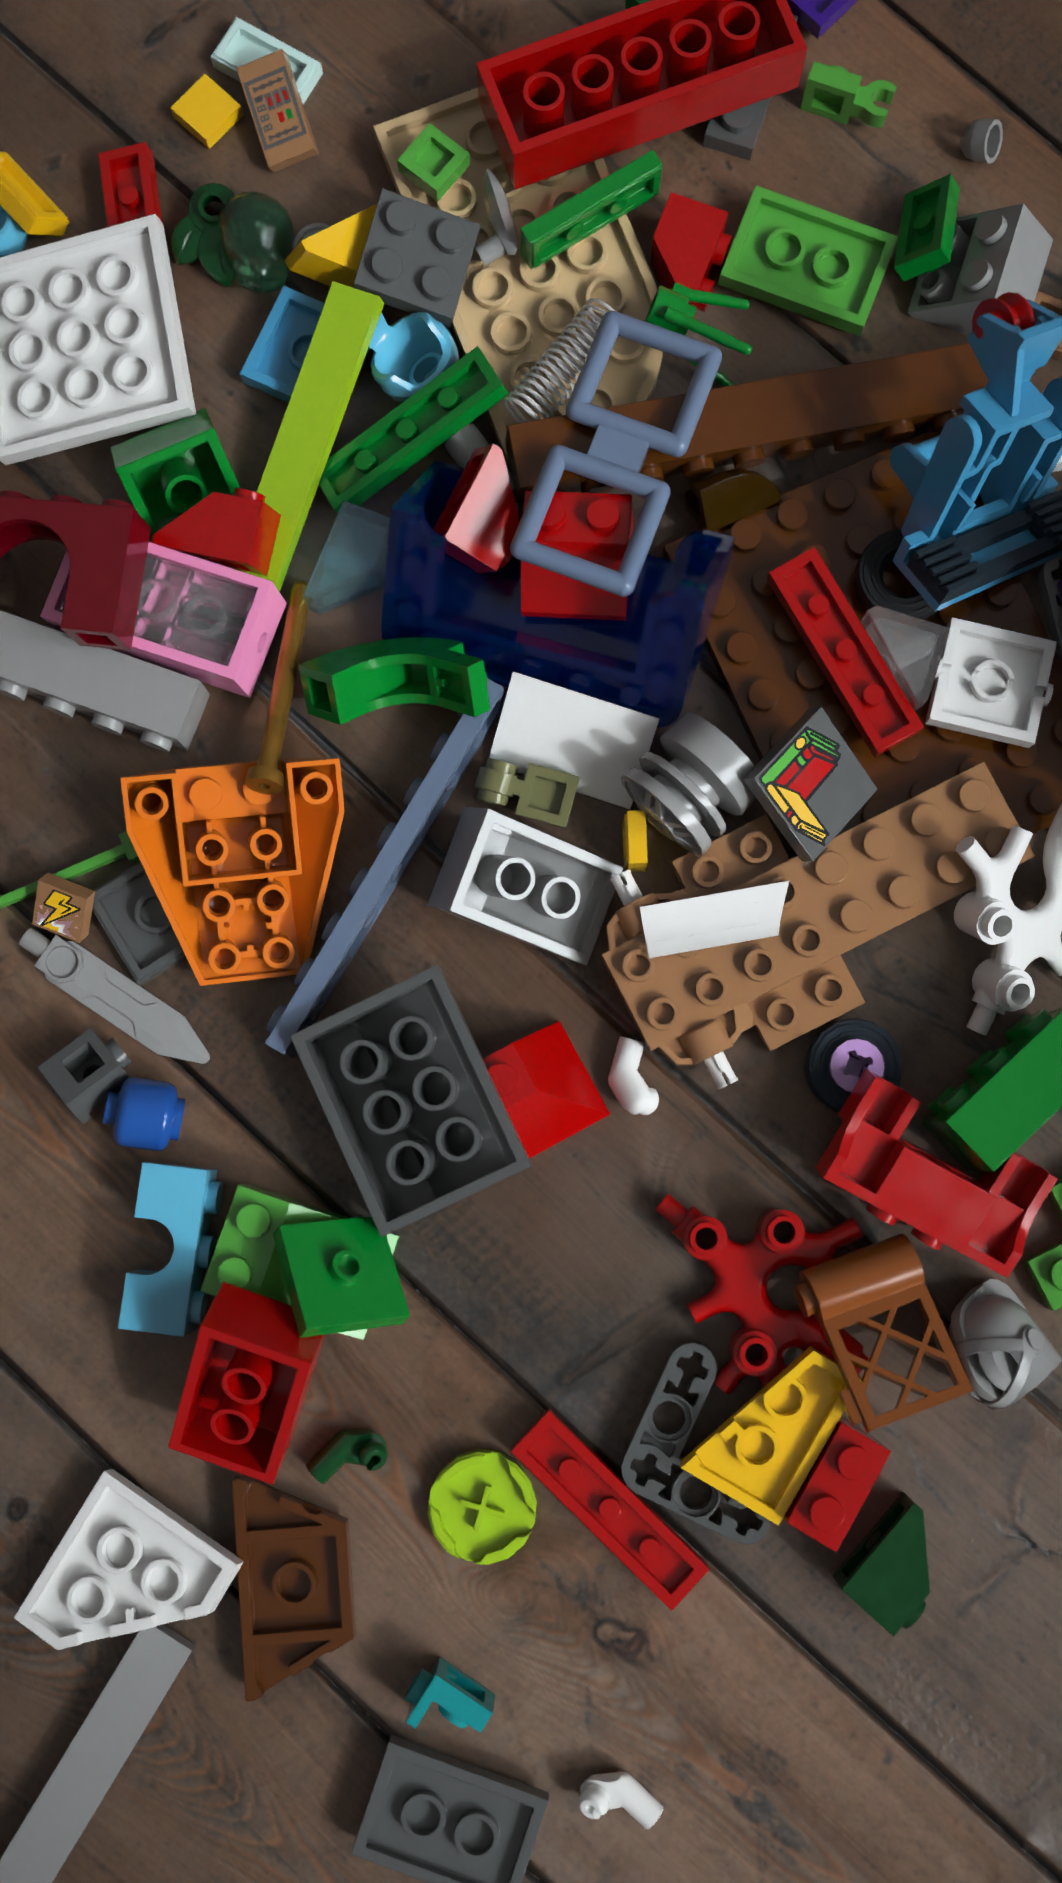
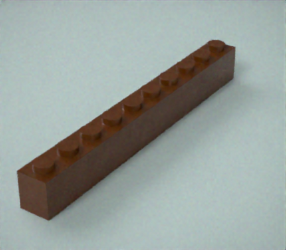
(774, 417)

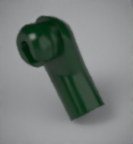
(349, 1447)

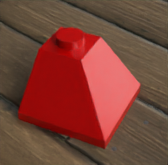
(545, 1088)

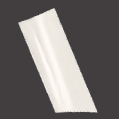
(713, 919)

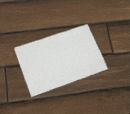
(572, 735)

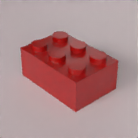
(245, 1384)

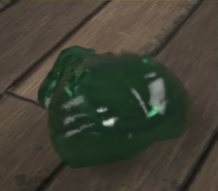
(256, 240)

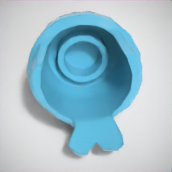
(410, 354)

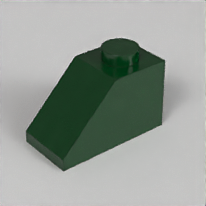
(890, 1568)

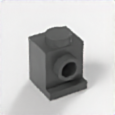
(86, 1073)

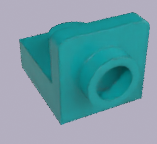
(457, 1694)

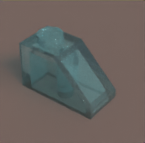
(351, 559)

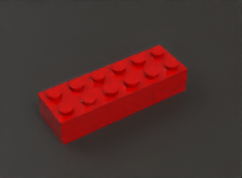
(634, 80)

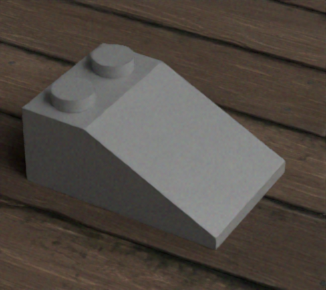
(525, 884)

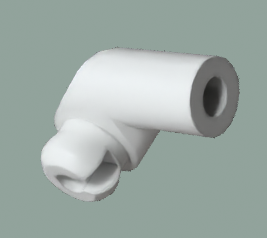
(615, 1791)

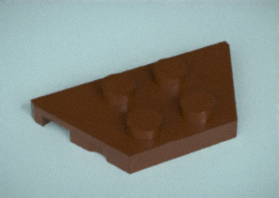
(291, 1583)

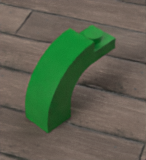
(394, 673)

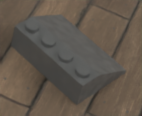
(410, 1100)

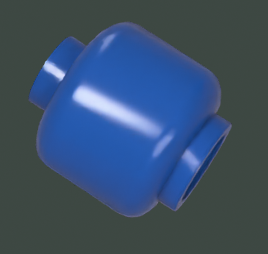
(145, 1113)

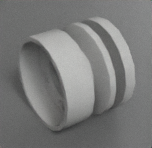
(683, 793)

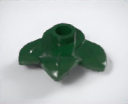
(199, 235)

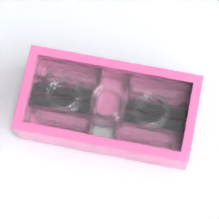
(195, 618)

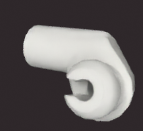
(627, 1082)

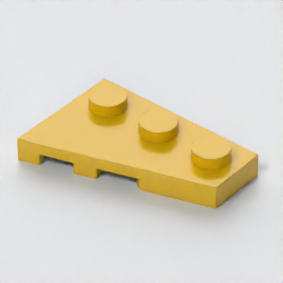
(774, 1437)

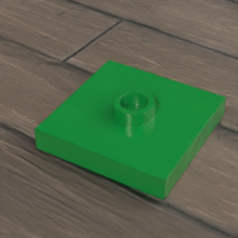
(340, 1276)

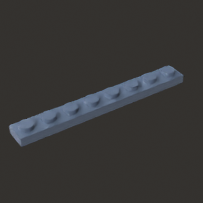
(375, 885)

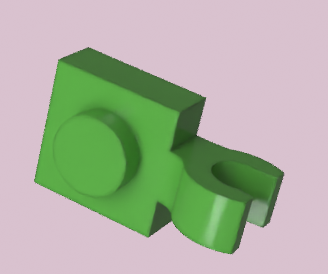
(838, 95)

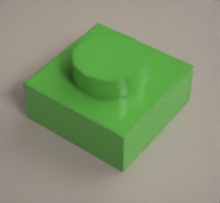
(433, 162)

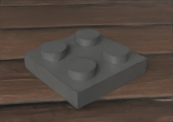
(416, 256)

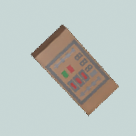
(277, 110)

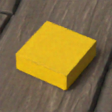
(207, 111)
(634, 841)

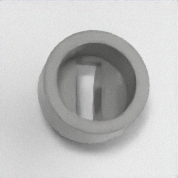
(982, 140)

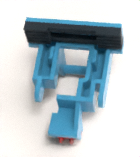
(995, 449)

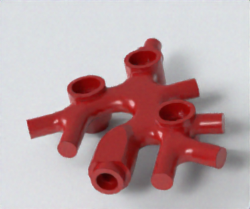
(742, 1281)

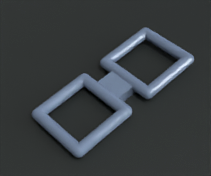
(616, 453)

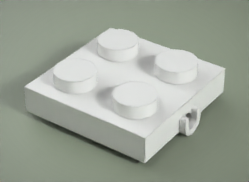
(992, 683)

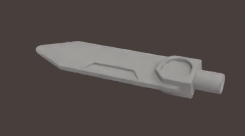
(115, 997)

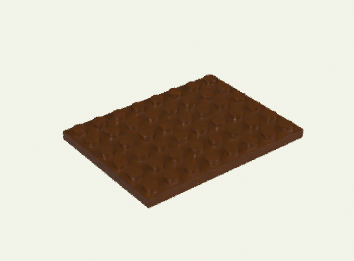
(778, 679)

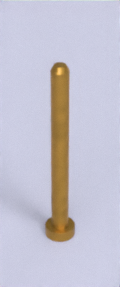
(266, 777)

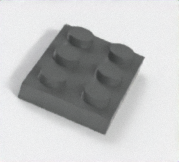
(448, 1819)

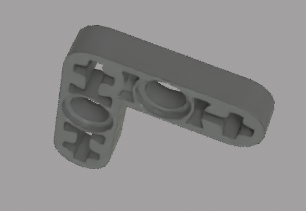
(669, 1446)

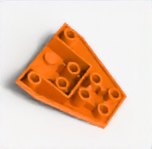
(237, 865)

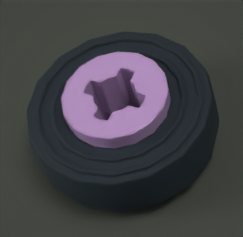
(834, 1072)

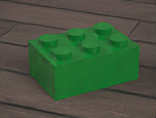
(1005, 1095)

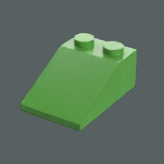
(247, 1248)

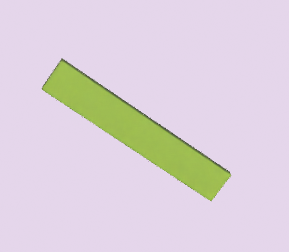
(316, 415)

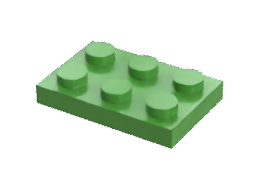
(807, 260)

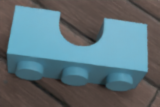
(183, 1202)

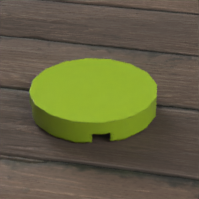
(482, 1506)

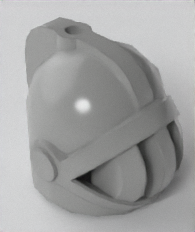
(999, 1345)

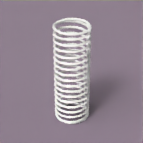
(578, 356)

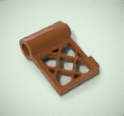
(865, 1286)

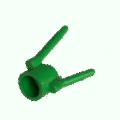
(673, 312)

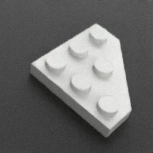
(125, 1570)

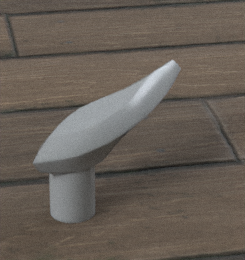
(502, 220)

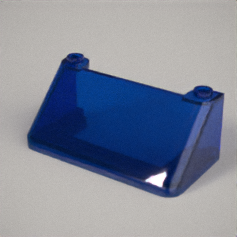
(629, 663)

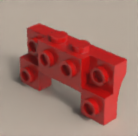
(903, 1182)

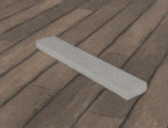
(95, 1756)

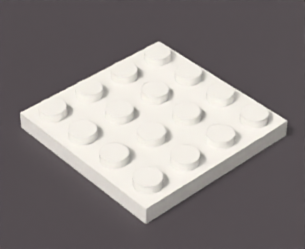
(89, 341)

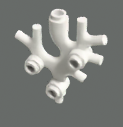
(1020, 934)

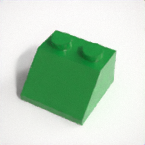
(173, 468)

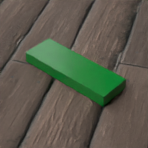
(591, 210)

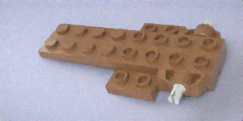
(796, 981)

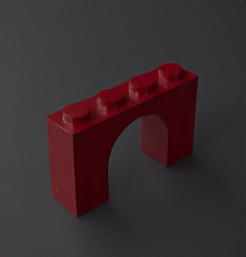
(105, 556)

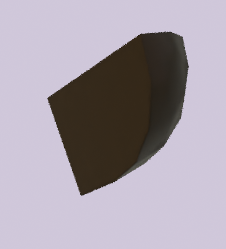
(729, 497)

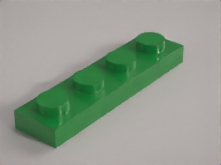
(412, 430)

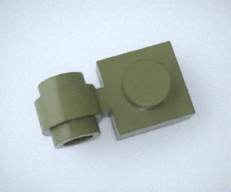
(543, 794)

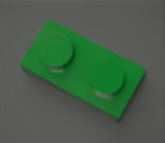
(927, 228)

